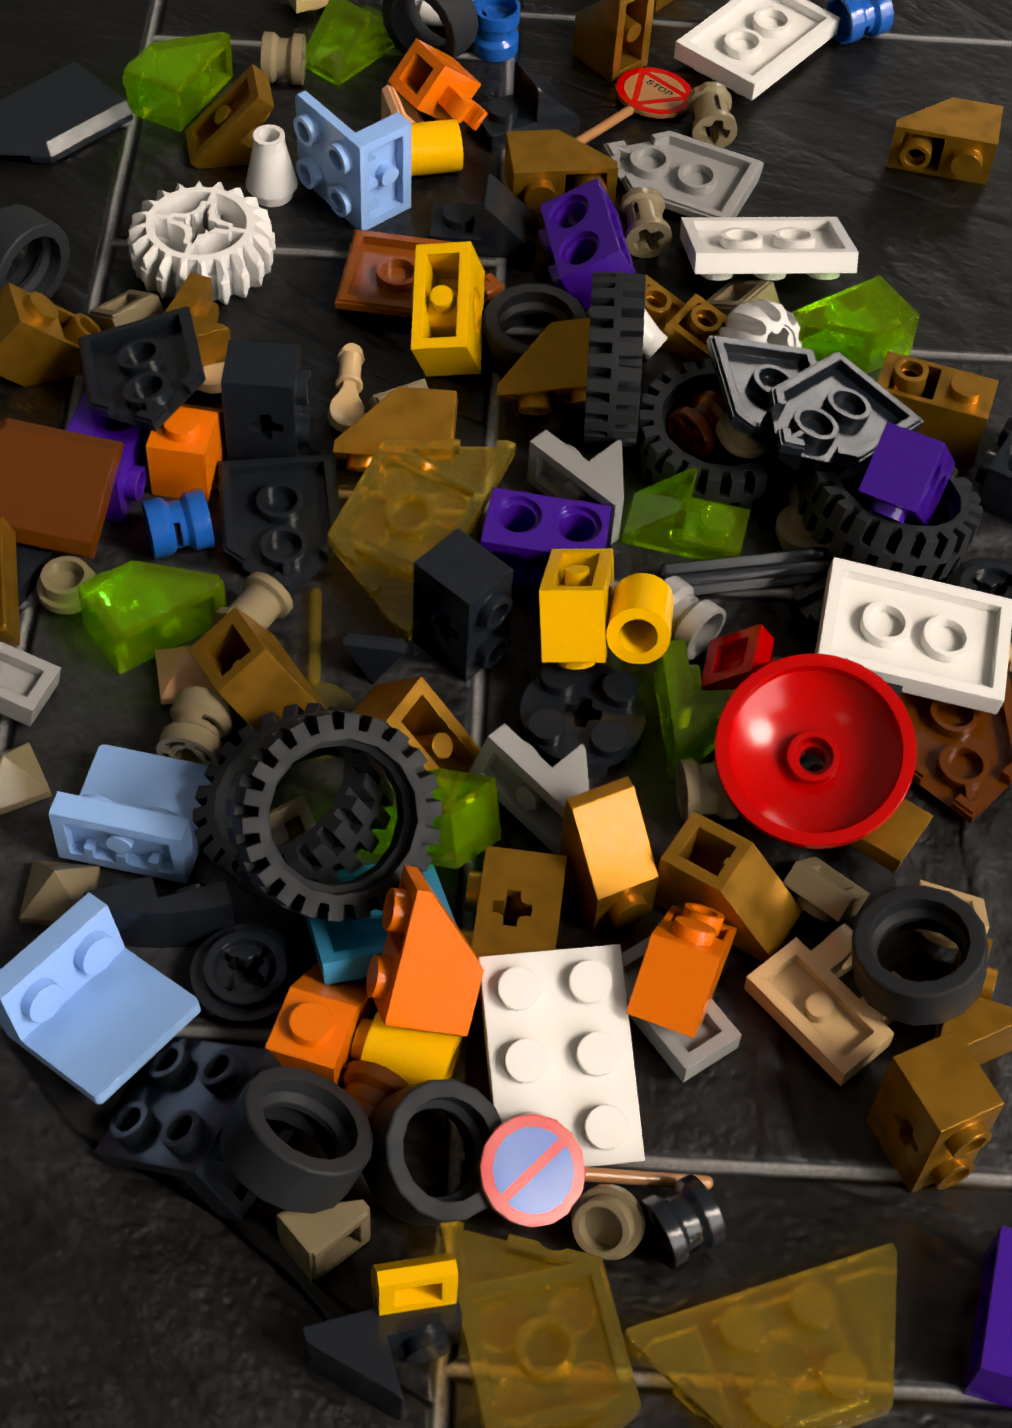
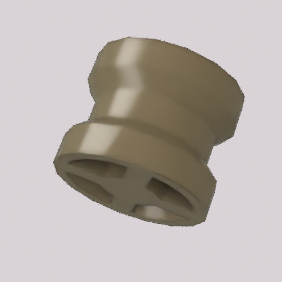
(284, 57)
(700, 791)

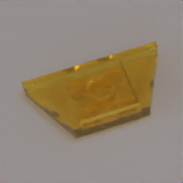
(405, 507)
(540, 1334)
(785, 1351)

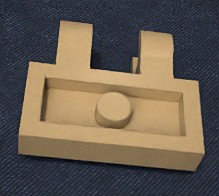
(817, 1008)

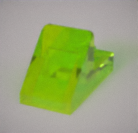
(346, 41)
(676, 523)
(685, 712)

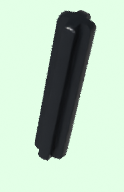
(751, 570)

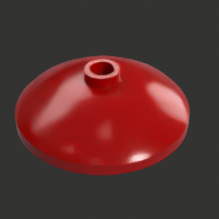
(825, 710)

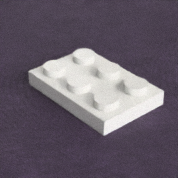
(755, 42)
(768, 247)
(918, 633)
(564, 1046)

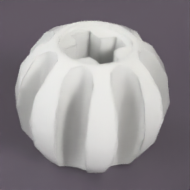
(762, 322)

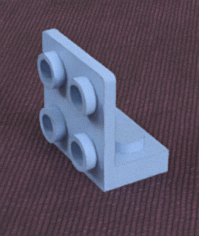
(357, 173)
(132, 814)
(90, 1002)

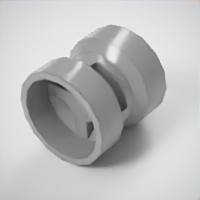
(694, 619)

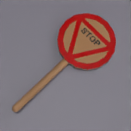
(647, 93)

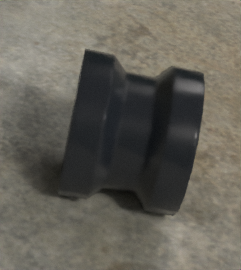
(682, 1221)

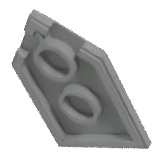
(688, 173)

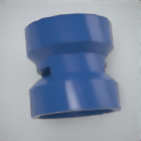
(861, 18)
(497, 32)
(191, 518)

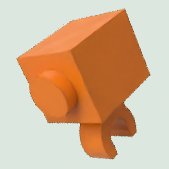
(437, 85)

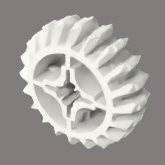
(203, 234)

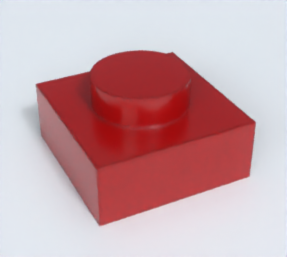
(736, 657)

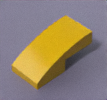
(414, 1283)

